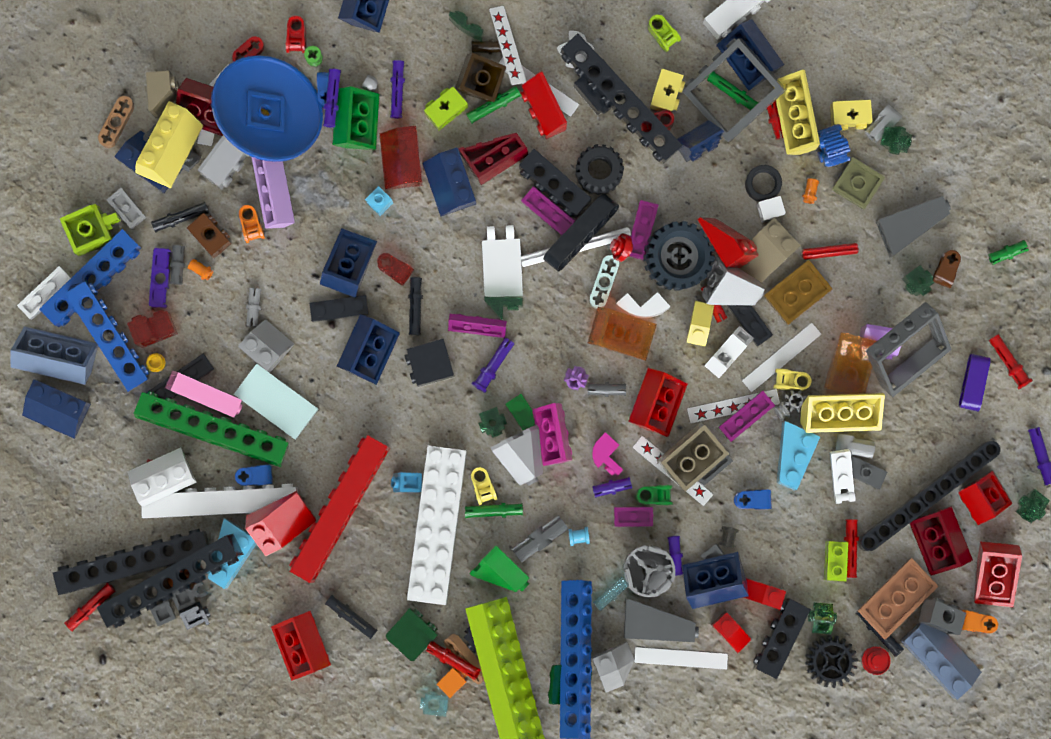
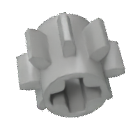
(797, 396)

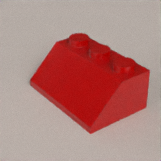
(543, 106)
(658, 402)
(301, 645)

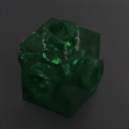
(896, 140)
(921, 275)
(492, 415)
(1032, 506)
(823, 614)

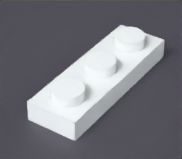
(43, 292)

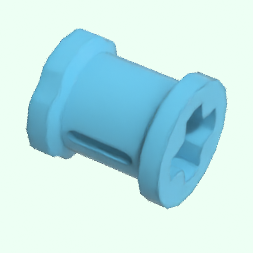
(579, 536)

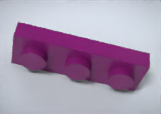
(547, 211)
(643, 228)
(477, 325)
(746, 416)

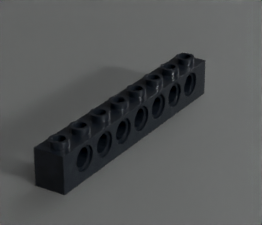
(578, 45)
(66, 585)
(111, 611)

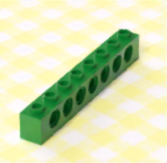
(148, 401)

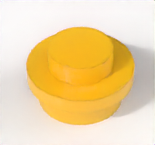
(155, 362)

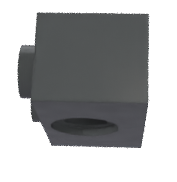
(942, 616)

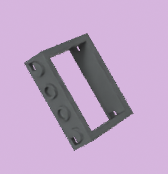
(718, 59)
(918, 362)

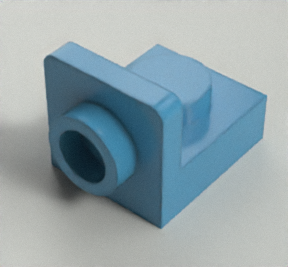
(407, 482)

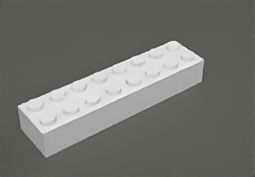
(437, 525)

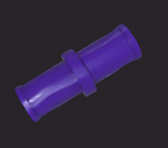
(612, 487)
(675, 553)

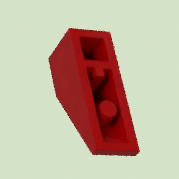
(765, 594)

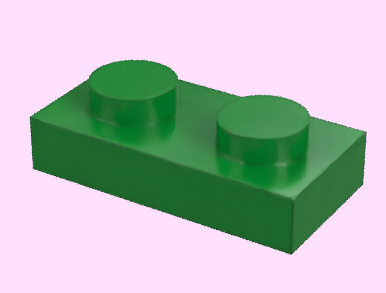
(521, 412)

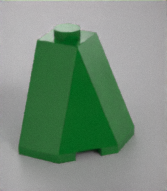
(501, 571)

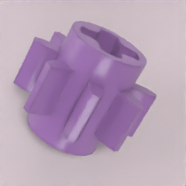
(576, 378)

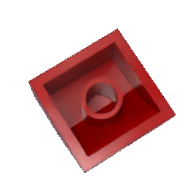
(985, 498)

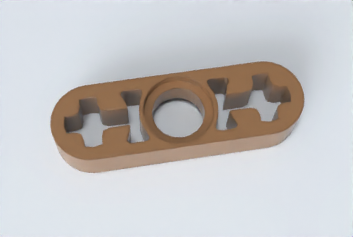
(126, 111)
(460, 649)

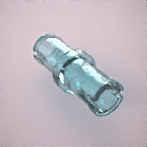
(610, 594)

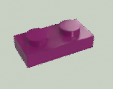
(633, 516)

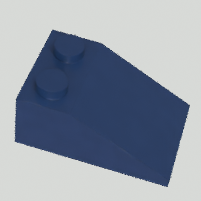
(348, 263)

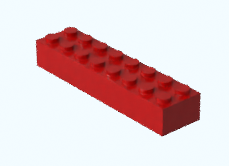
(339, 509)

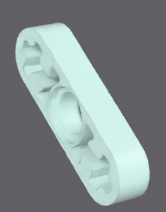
(595, 293)

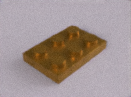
(798, 292)

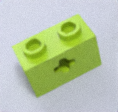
(441, 117)
(835, 561)

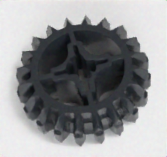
(839, 655)

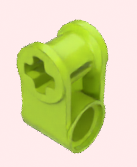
(664, 33)

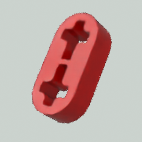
(246, 46)

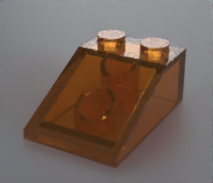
(622, 333)
(850, 365)

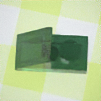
(497, 304)

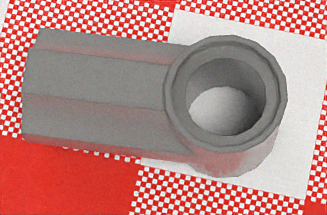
(887, 117)
(856, 446)

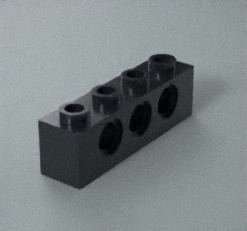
(536, 160)
(791, 633)

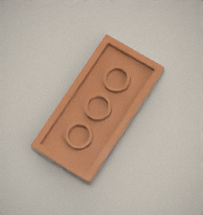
(898, 598)

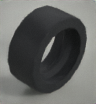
(763, 169)

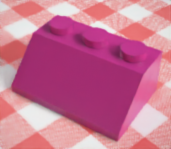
(553, 434)

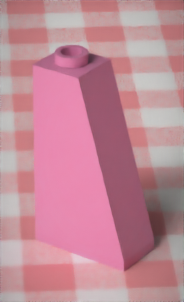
(204, 394)

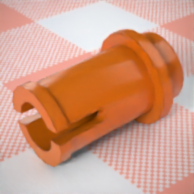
(810, 191)
(200, 269)

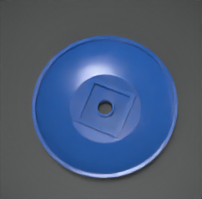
(271, 85)

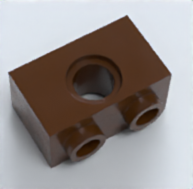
(199, 230)

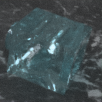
(443, 704)

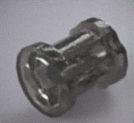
(728, 537)

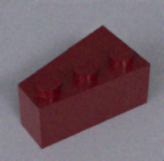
(494, 156)

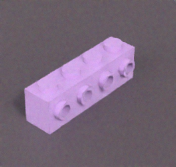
(273, 193)

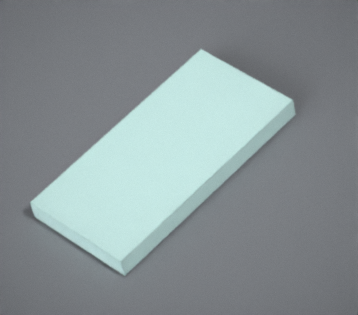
(276, 401)

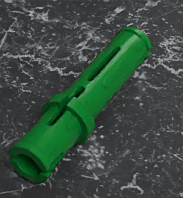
(714, 78)
(489, 107)
(494, 510)

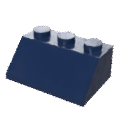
(364, 13)
(743, 67)
(130, 153)
(449, 182)
(368, 349)
(54, 408)
(714, 580)

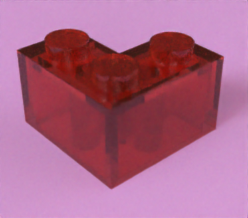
(153, 329)

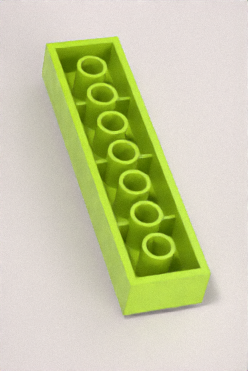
(504, 670)

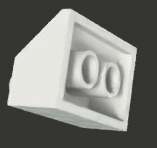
(161, 477)

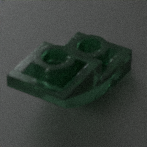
(460, 20)

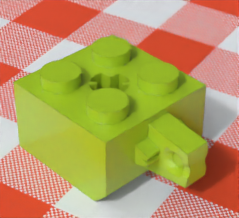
(99, 225)

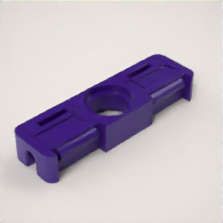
(159, 265)

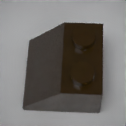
(480, 77)

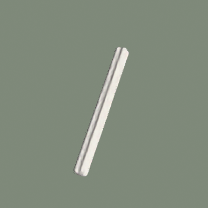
(596, 241)

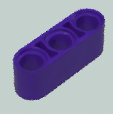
(974, 382)

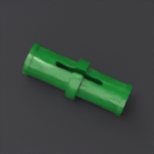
(1008, 252)

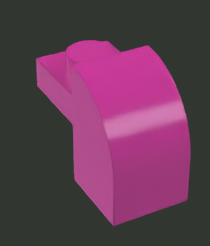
(602, 450)

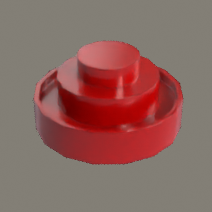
(621, 247)
(875, 660)

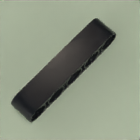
(581, 232)

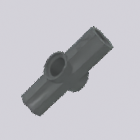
(540, 538)

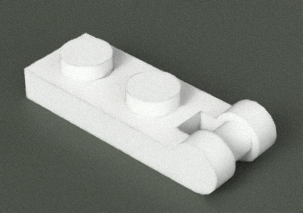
(842, 475)

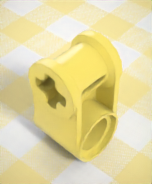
(790, 380)
(483, 487)

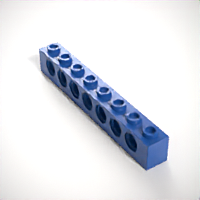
(575, 659)

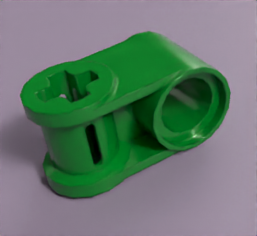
(658, 495)

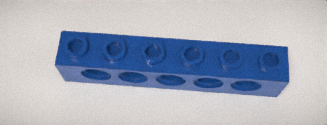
(122, 240)
(76, 297)

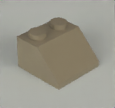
(160, 89)

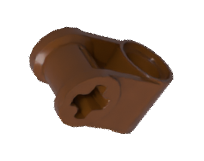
(946, 271)

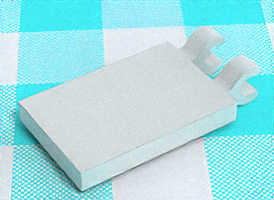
(502, 265)

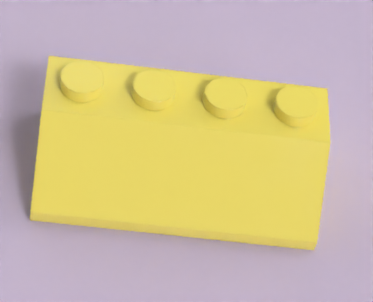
(797, 115)
(168, 145)
(842, 412)

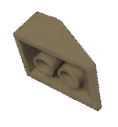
(774, 247)

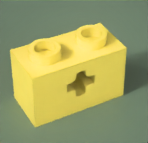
(671, 81)
(859, 108)

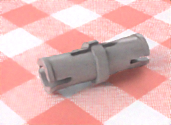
(253, 307)

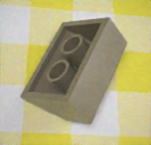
(692, 457)

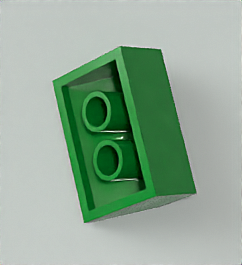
(356, 119)

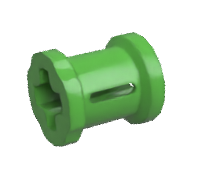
(316, 51)

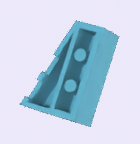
(795, 454)
(246, 544)

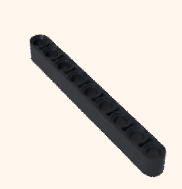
(938, 493)

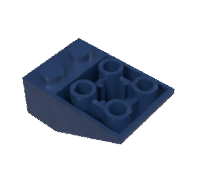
(699, 140)

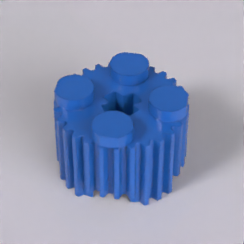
(833, 146)

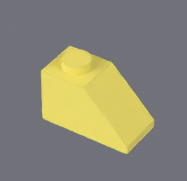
(700, 323)

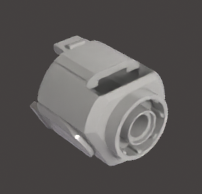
(662, 569)

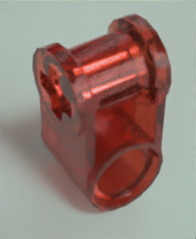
(398, 270)

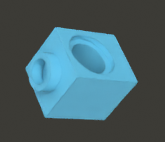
(379, 201)

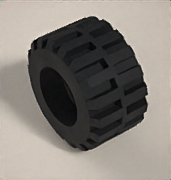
(599, 185)

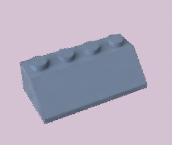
(53, 355)
(942, 659)

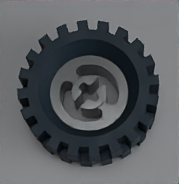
(698, 256)

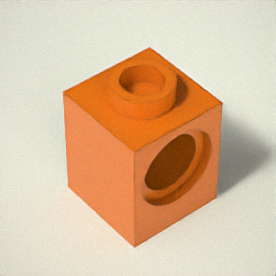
(452, 682)

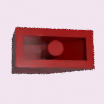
(731, 632)

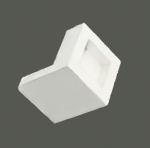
(770, 209)

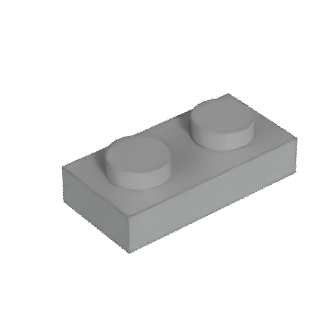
(126, 208)

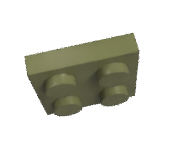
(858, 183)

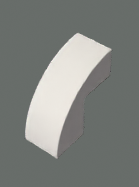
(652, 308)
(729, 352)

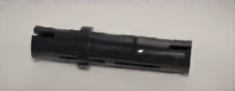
(172, 220)
(415, 306)
(332, 602)
(891, 644)

